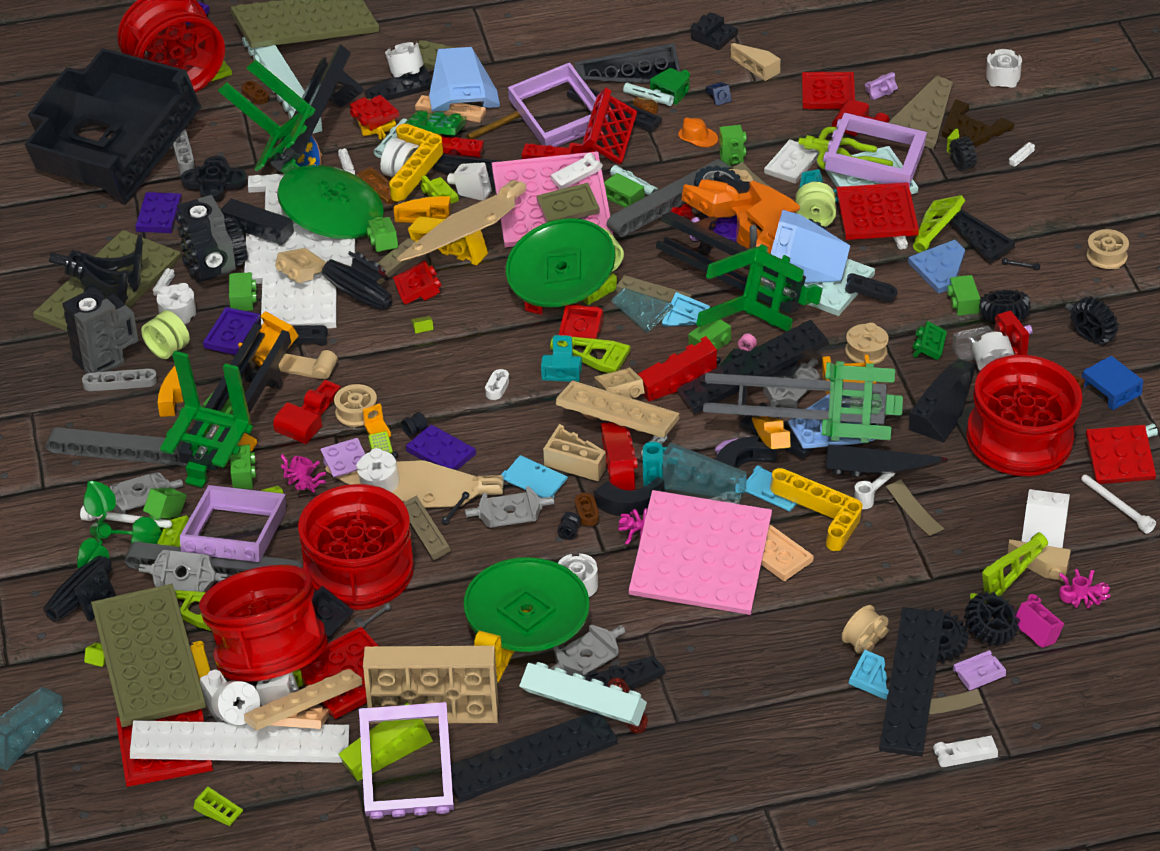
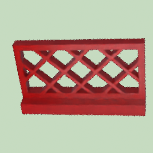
(598, 121)

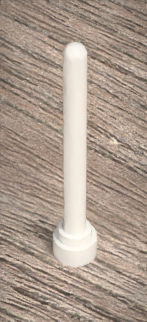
(122, 518)
(1144, 522)

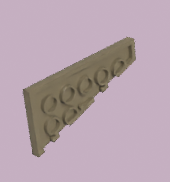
(926, 110)

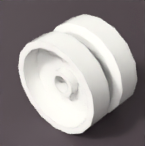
(396, 155)

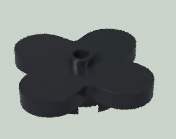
(214, 178)

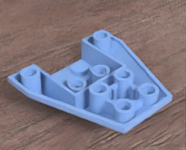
(460, 79)
(810, 248)
(810, 431)

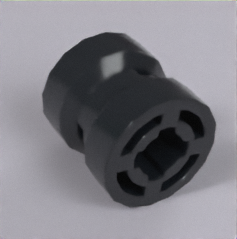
(415, 423)
(569, 525)

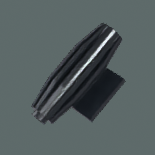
(359, 280)
(80, 589)

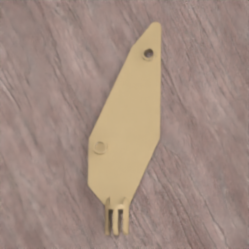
(467, 220)
(436, 484)

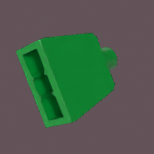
(672, 83)

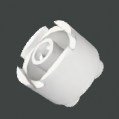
(404, 59)
(1003, 68)
(178, 300)
(991, 347)
(378, 469)
(585, 568)
(227, 694)

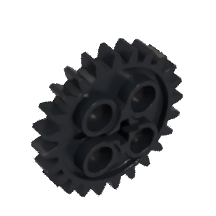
(953, 637)

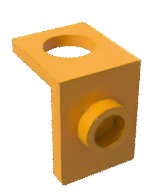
(375, 424)

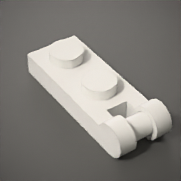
(576, 171)
(965, 751)

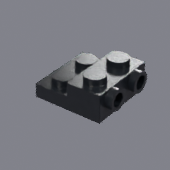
(712, 31)
(330, 610)

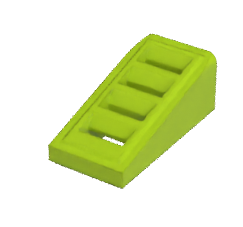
(215, 798)

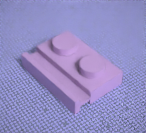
(979, 670)

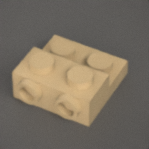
(299, 264)
(621, 382)

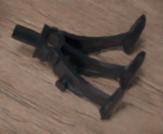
(103, 272)

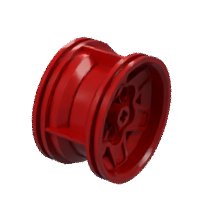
(162, 31)
(1024, 415)
(357, 544)
(263, 622)

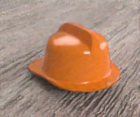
(696, 132)

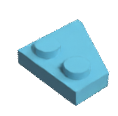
(684, 311)
(870, 675)

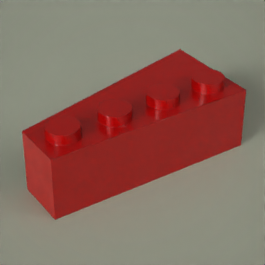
(679, 369)
(619, 455)

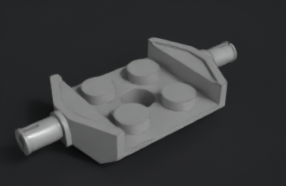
(789, 397)
(129, 499)
(494, 510)
(199, 568)
(598, 643)

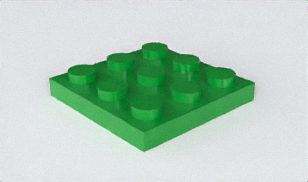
(437, 122)

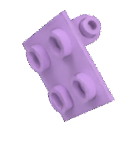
(343, 457)

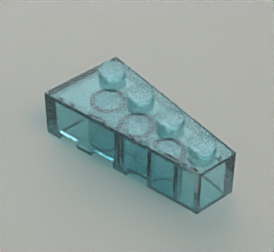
(701, 475)
(26, 723)

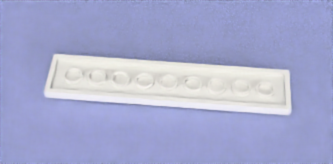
(236, 742)

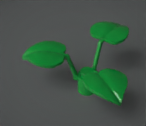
(97, 501)

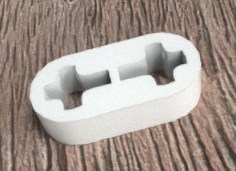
(501, 385)

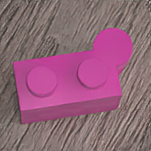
(1038, 622)

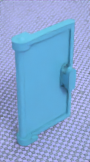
(542, 481)
(759, 486)

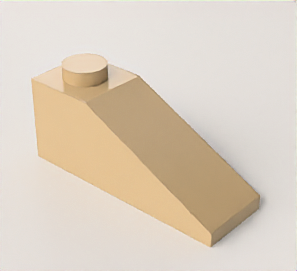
(758, 61)
(1049, 562)

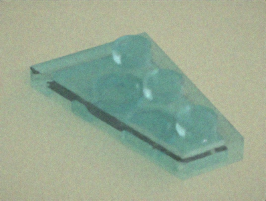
(641, 308)

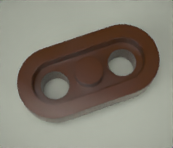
(255, 92)
(587, 509)

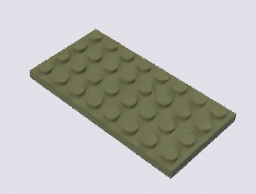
(302, 20)
(155, 261)
(148, 655)

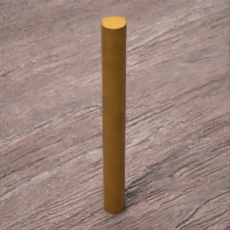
(493, 125)

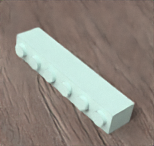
(583, 694)

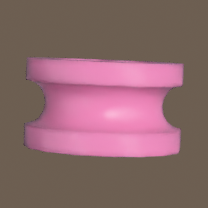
(747, 342)

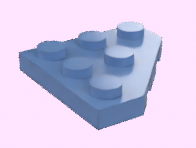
(939, 264)

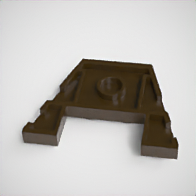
(975, 130)

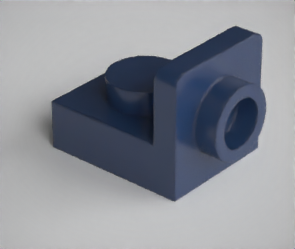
(720, 92)

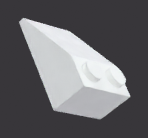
(1046, 514)

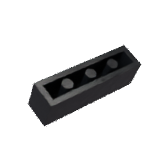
(259, 221)

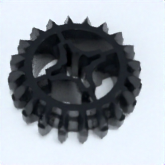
(238, 242)
(1003, 301)
(1094, 320)
(981, 610)

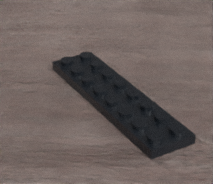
(757, 362)
(912, 682)
(531, 755)

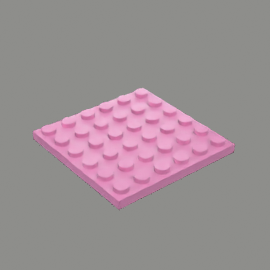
(537, 176)
(700, 552)

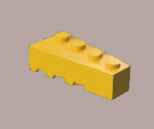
(469, 247)

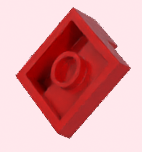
(373, 112)
(417, 283)
(581, 321)
(1009, 325)

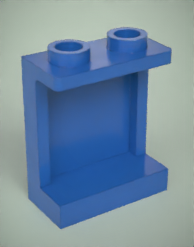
(1114, 381)

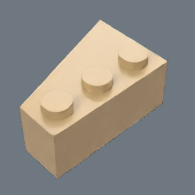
(573, 455)

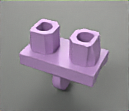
(882, 86)

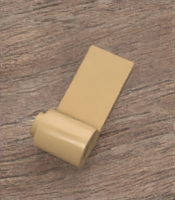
(315, 368)

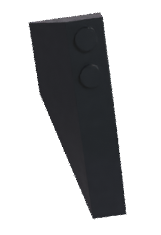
(630, 66)
(943, 402)
(876, 461)

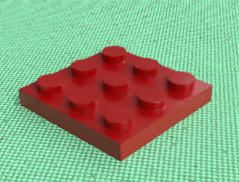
(827, 89)
(1120, 454)

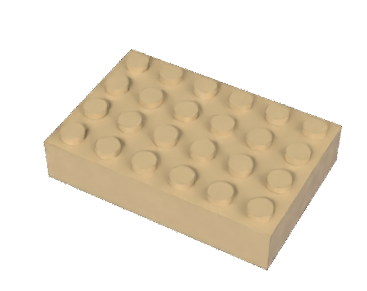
(434, 674)

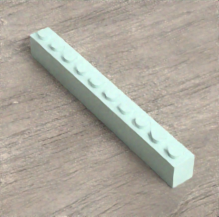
(273, 61)

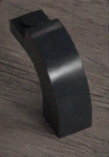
(746, 450)
(619, 501)

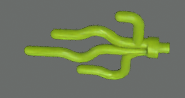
(821, 146)

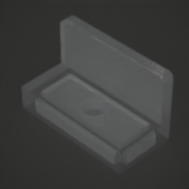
(964, 340)

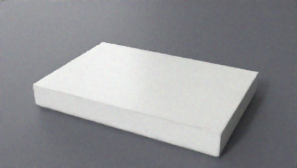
(791, 162)

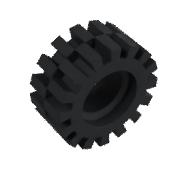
(963, 153)

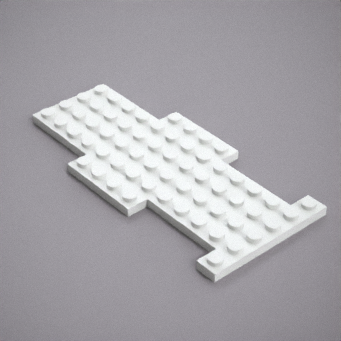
(294, 302)

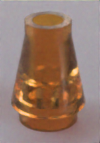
(646, 104)

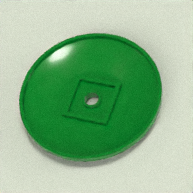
(309, 201)
(568, 242)
(546, 588)

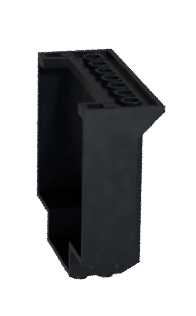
(134, 99)

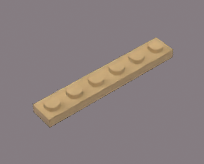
(302, 699)

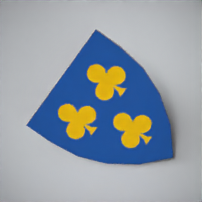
(311, 154)

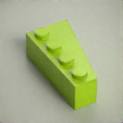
(387, 744)

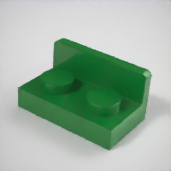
(929, 340)

